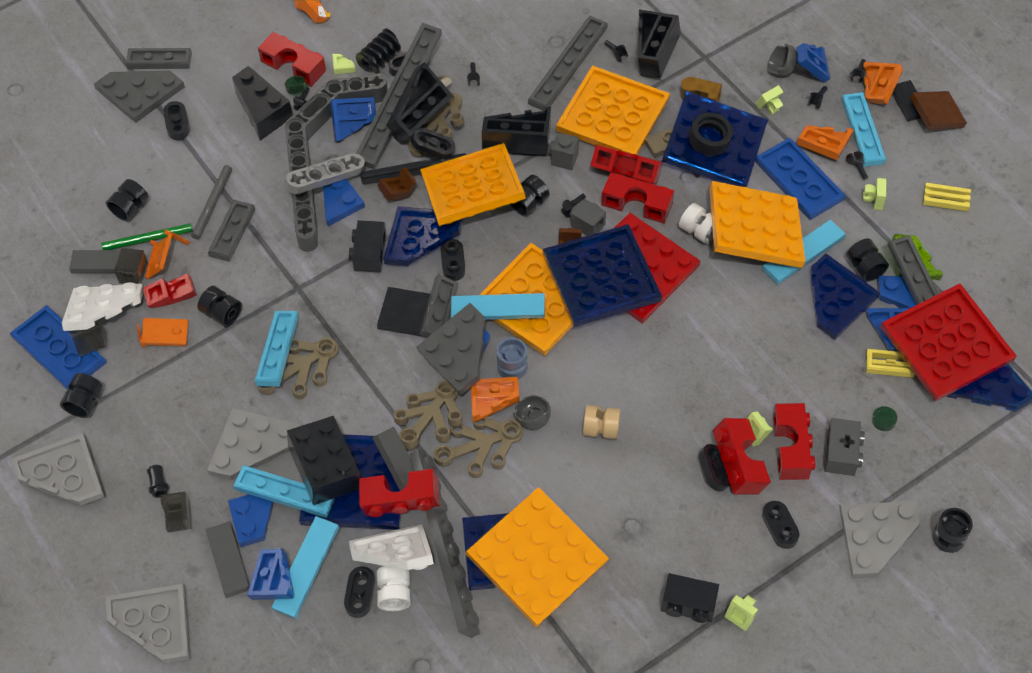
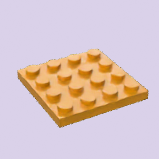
(613, 111)
(472, 184)
(756, 224)
(531, 275)
(537, 557)

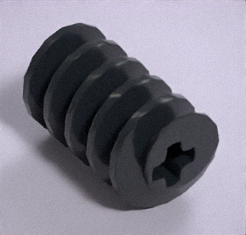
(378, 51)

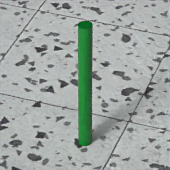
(145, 237)

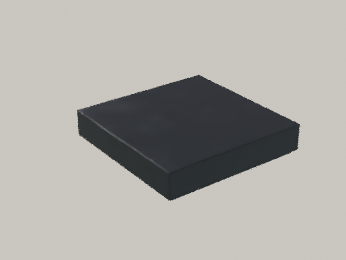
(403, 311)

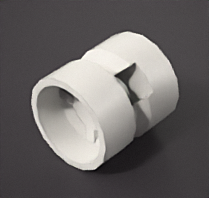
(698, 222)
(394, 589)

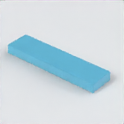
(864, 129)
(814, 245)
(503, 306)
(277, 348)
(279, 490)
(307, 565)

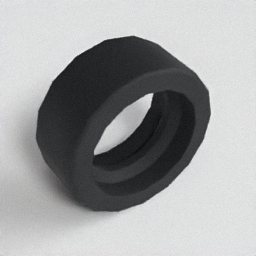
(715, 121)

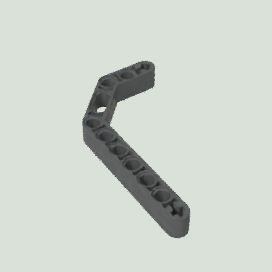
(302, 127)

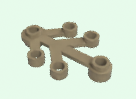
(451, 106)
(303, 363)
(442, 394)
(482, 443)

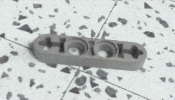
(323, 171)

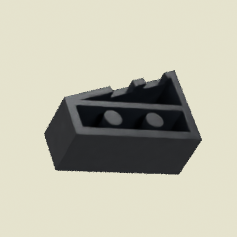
(656, 41)
(261, 102)
(418, 102)
(520, 133)

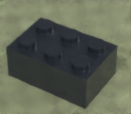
(323, 460)

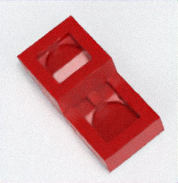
(167, 293)

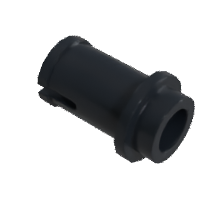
(157, 482)

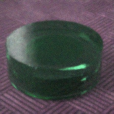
(295, 84)
(884, 418)

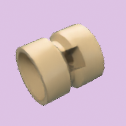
(601, 422)

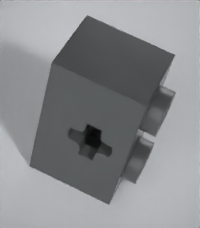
(844, 434)

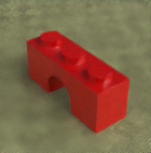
(280, 50)
(626, 163)
(623, 189)
(794, 461)
(743, 473)
(419, 494)

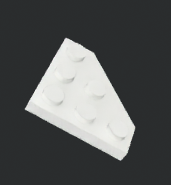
(93, 303)
(398, 548)

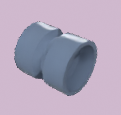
(512, 358)

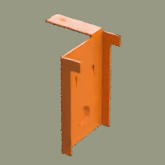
(160, 252)
(163, 332)

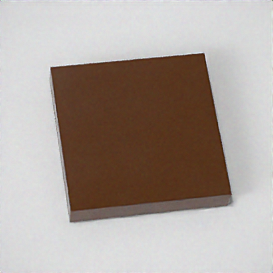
(938, 110)

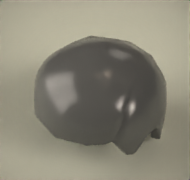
(783, 60)
(532, 412)

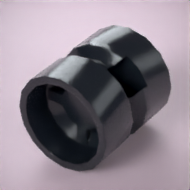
(535, 194)
(127, 199)
(867, 260)
(219, 305)
(81, 395)
(952, 530)

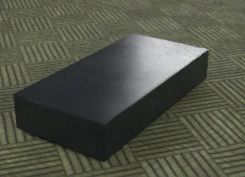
(902, 94)

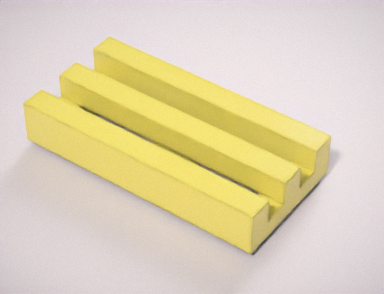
(947, 194)
(888, 366)

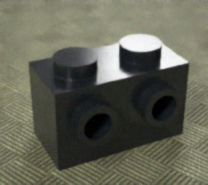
(368, 246)
(690, 598)

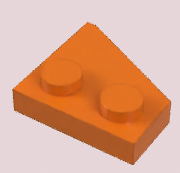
(881, 81)
(825, 140)
(493, 395)

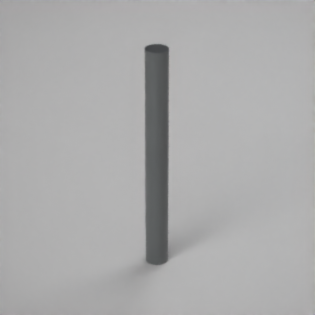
(211, 202)

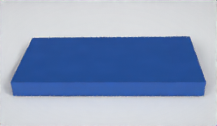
(800, 178)
(54, 348)

